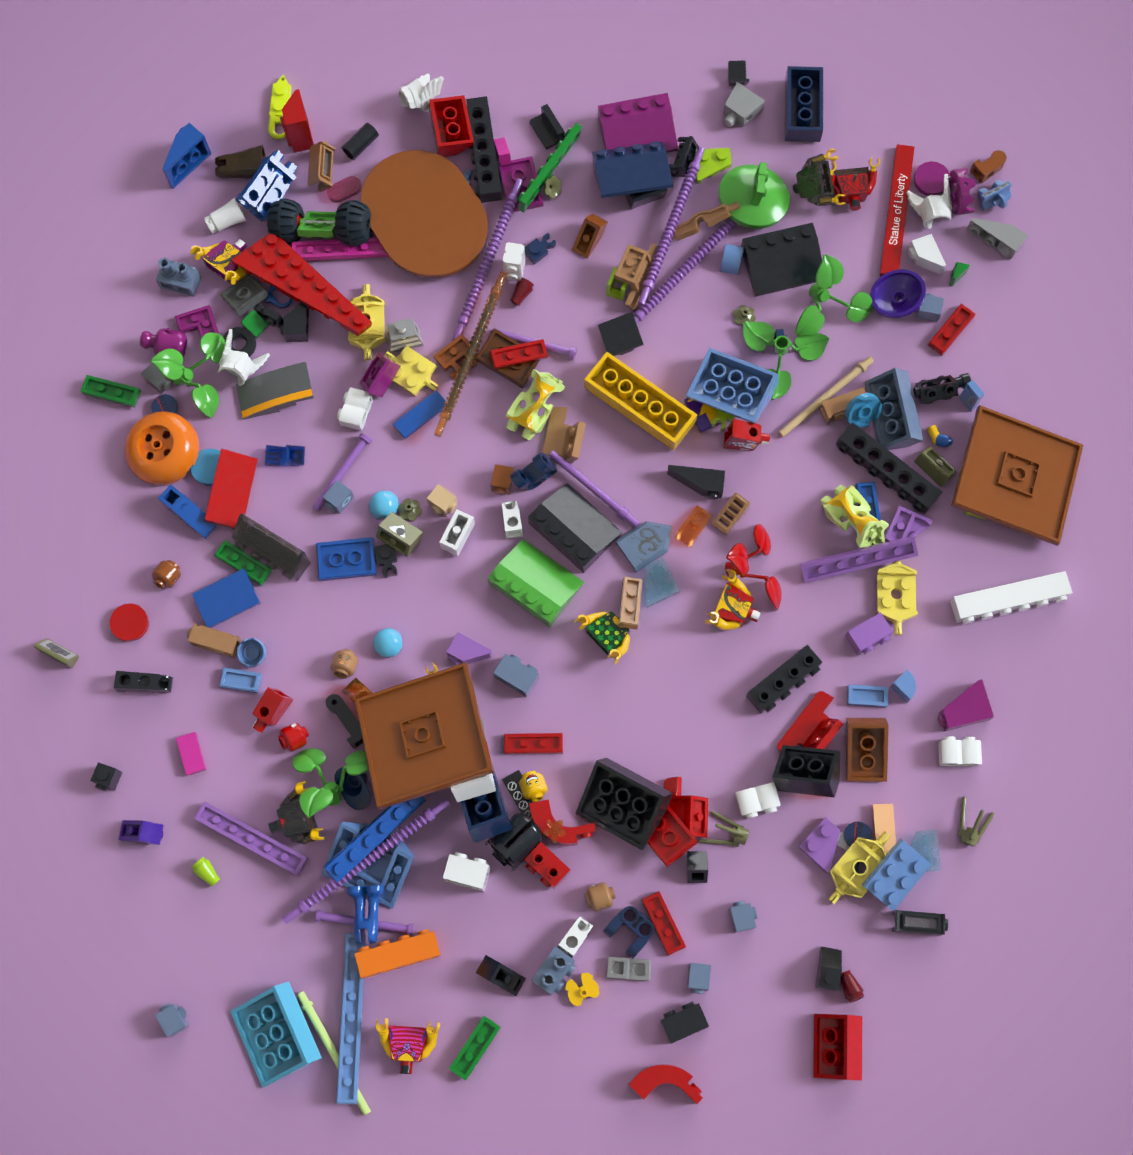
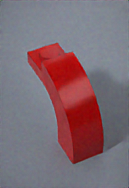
(541, 813)
(656, 1075)

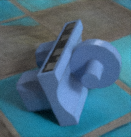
(997, 196)

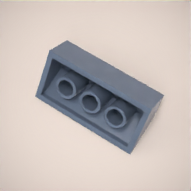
(898, 421)

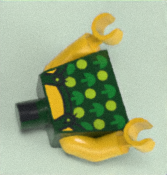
(605, 633)

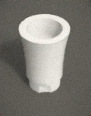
(225, 217)

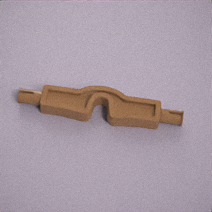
(710, 218)

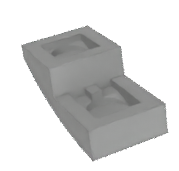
(629, 968)

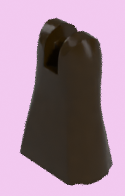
(240, 164)

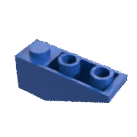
(186, 511)

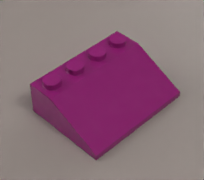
(638, 122)

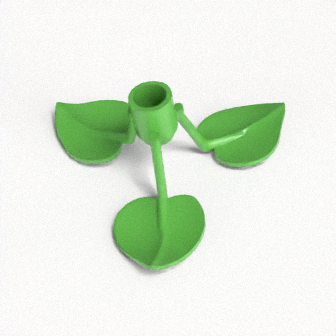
(830, 273)
(760, 334)
(170, 365)
(316, 799)

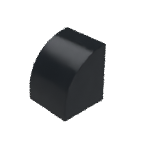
(697, 867)

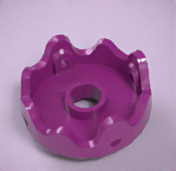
(959, 192)

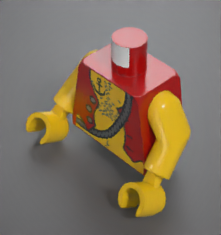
(733, 605)

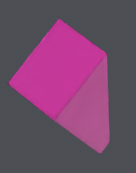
(502, 151)

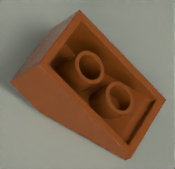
(867, 749)

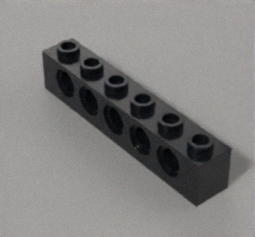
(492, 190)
(885, 458)

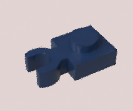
(538, 249)

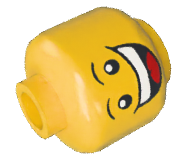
(533, 786)

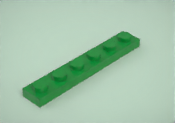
(546, 171)

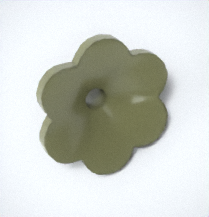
(552, 186)
(741, 317)
(411, 513)

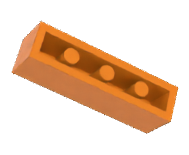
(397, 954)

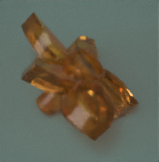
(555, 830)

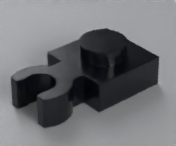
(272, 317)
(385, 557)

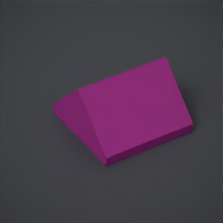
(379, 375)

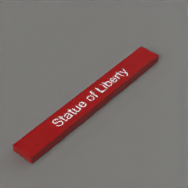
(897, 209)

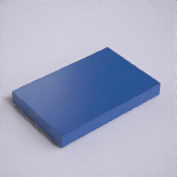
(346, 559)
(226, 598)

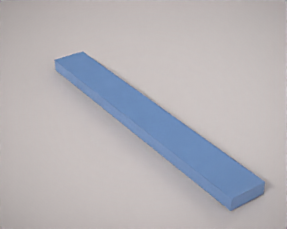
(350, 1025)

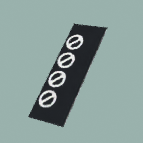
(513, 787)

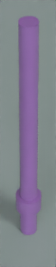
(621, 512)

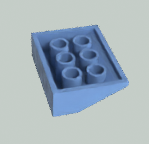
(733, 386)

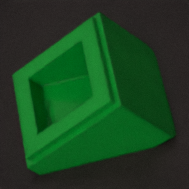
(958, 272)
(254, 323)

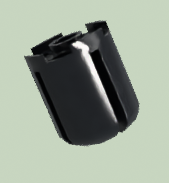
(521, 847)

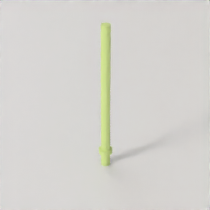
(307, 1006)

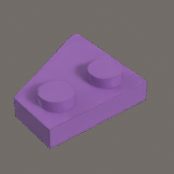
(906, 524)
(822, 844)

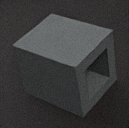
(156, 379)

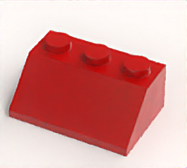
(296, 124)
(450, 125)
(837, 1047)

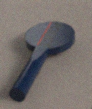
(164, 403)
(855, 830)

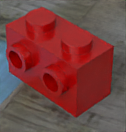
(546, 866)

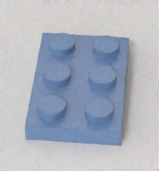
(896, 874)

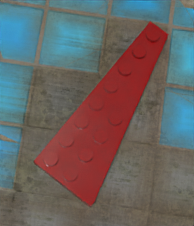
(287, 271)

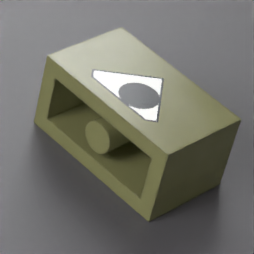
(399, 534)

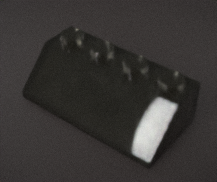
(270, 547)

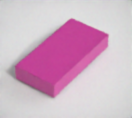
(191, 753)

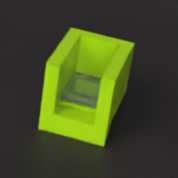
(615, 287)

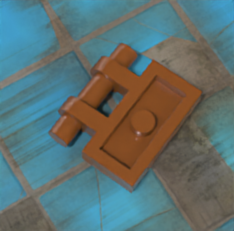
(453, 353)

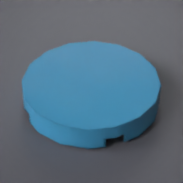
(863, 409)
(205, 466)

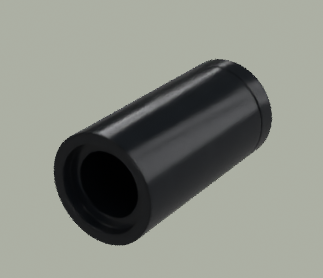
(360, 141)

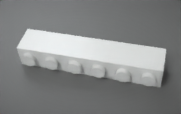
(1010, 597)

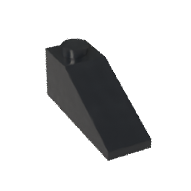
(701, 480)

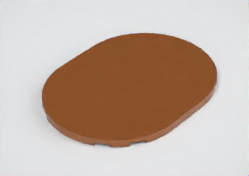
(425, 213)

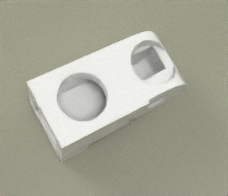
(512, 519)
(575, 937)

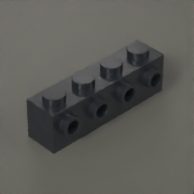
(783, 679)

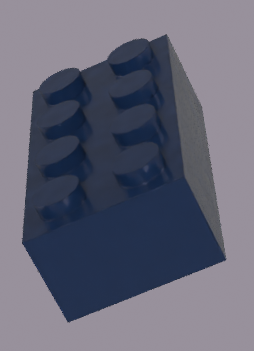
(804, 103)
(486, 814)

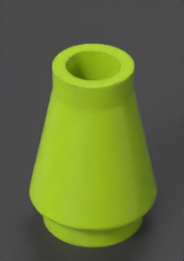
(205, 871)

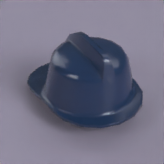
(355, 789)

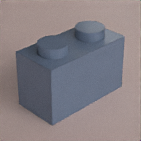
(516, 674)

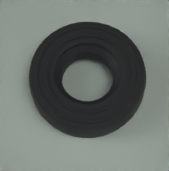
(241, 332)

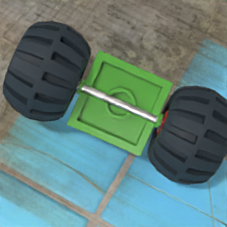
(349, 222)

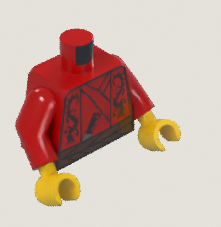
(854, 183)

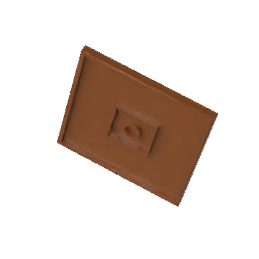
(1017, 475)
(423, 736)

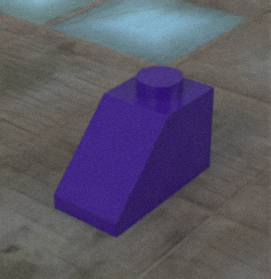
(141, 832)

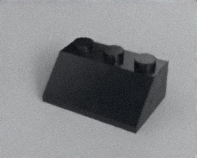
(807, 771)

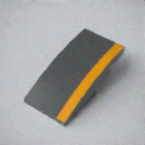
(274, 390)

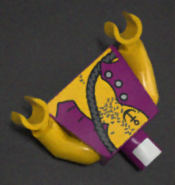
(219, 259)

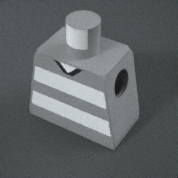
(402, 334)

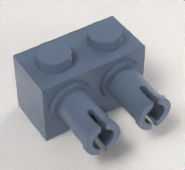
(178, 277)
(553, 971)

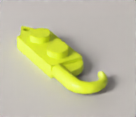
(280, 95)

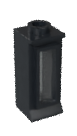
(920, 923)

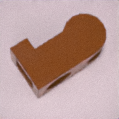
(988, 168)

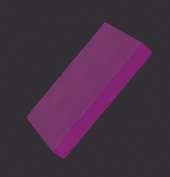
(521, 169)

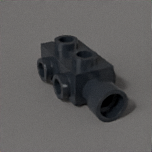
(937, 391)

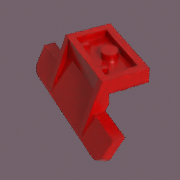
(812, 727)
(689, 808)

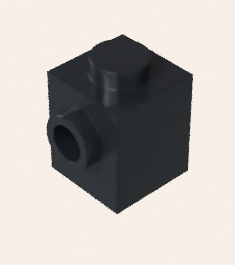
(105, 777)

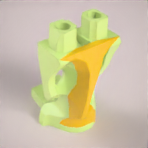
(528, 416)
(843, 508)

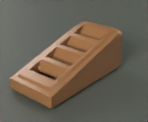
(735, 498)

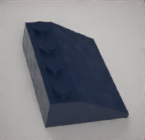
(632, 169)

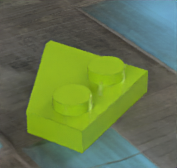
(713, 162)

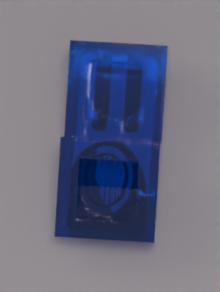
(284, 456)

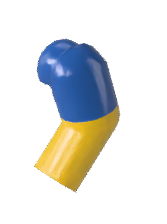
(939, 439)

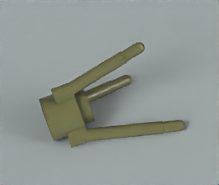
(737, 833)
(971, 835)

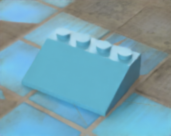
(275, 1034)

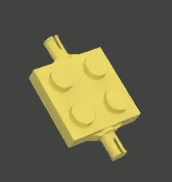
(414, 371)

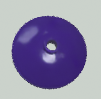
(897, 286)

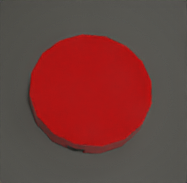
(129, 622)

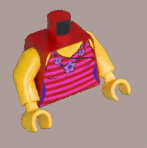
(407, 1043)

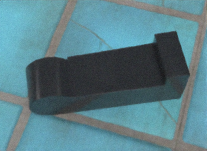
(142, 682)
(338, 706)

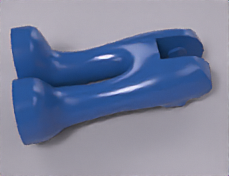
(360, 922)

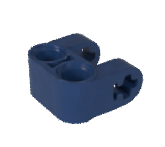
(534, 473)
(634, 926)

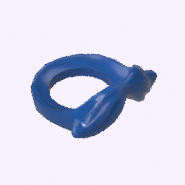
(270, 299)

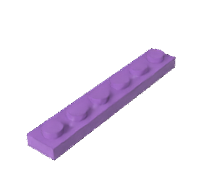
(859, 559)
(251, 838)

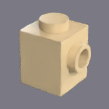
(442, 501)

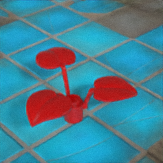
(739, 563)

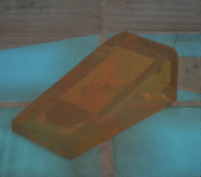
(693, 526)

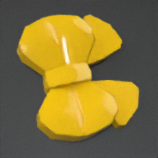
(589, 988)

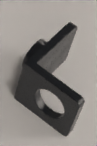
(737, 73)

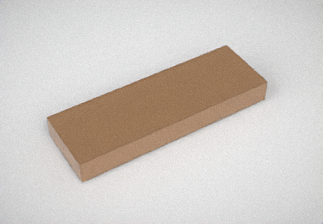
(630, 603)

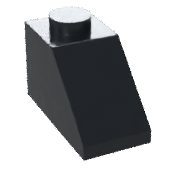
(296, 324)
(829, 969)
(500, 975)

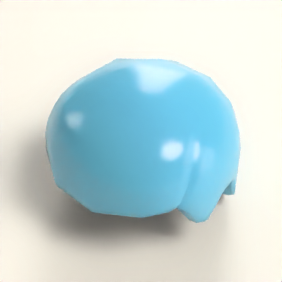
(383, 503)
(388, 642)

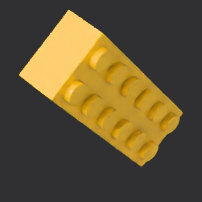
(640, 401)

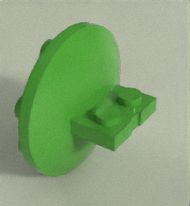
(759, 192)

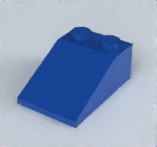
(185, 154)

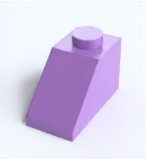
(467, 650)

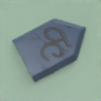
(645, 543)

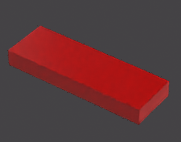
(951, 329)
(518, 354)
(533, 743)
(663, 923)

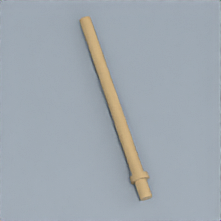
(861, 367)

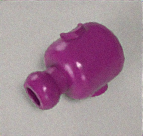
(164, 340)

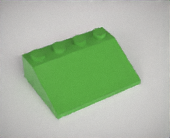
(535, 582)

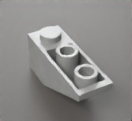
(1001, 236)

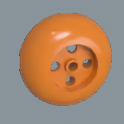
(161, 468)

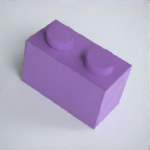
(869, 633)

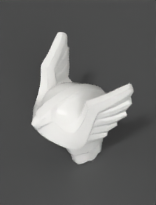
(420, 91)
(933, 205)
(238, 362)

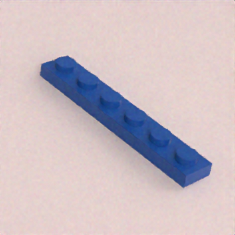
(370, 838)

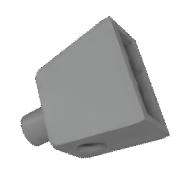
(742, 106)

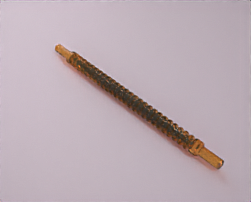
(445, 414)

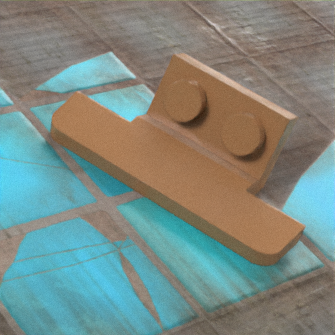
(633, 270)
(563, 438)

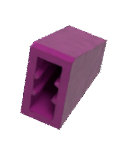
(967, 709)

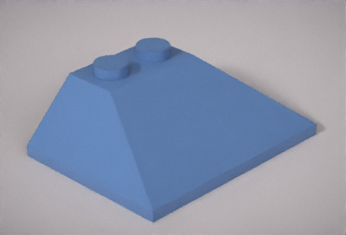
(387, 871)

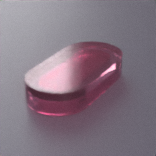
(344, 189)

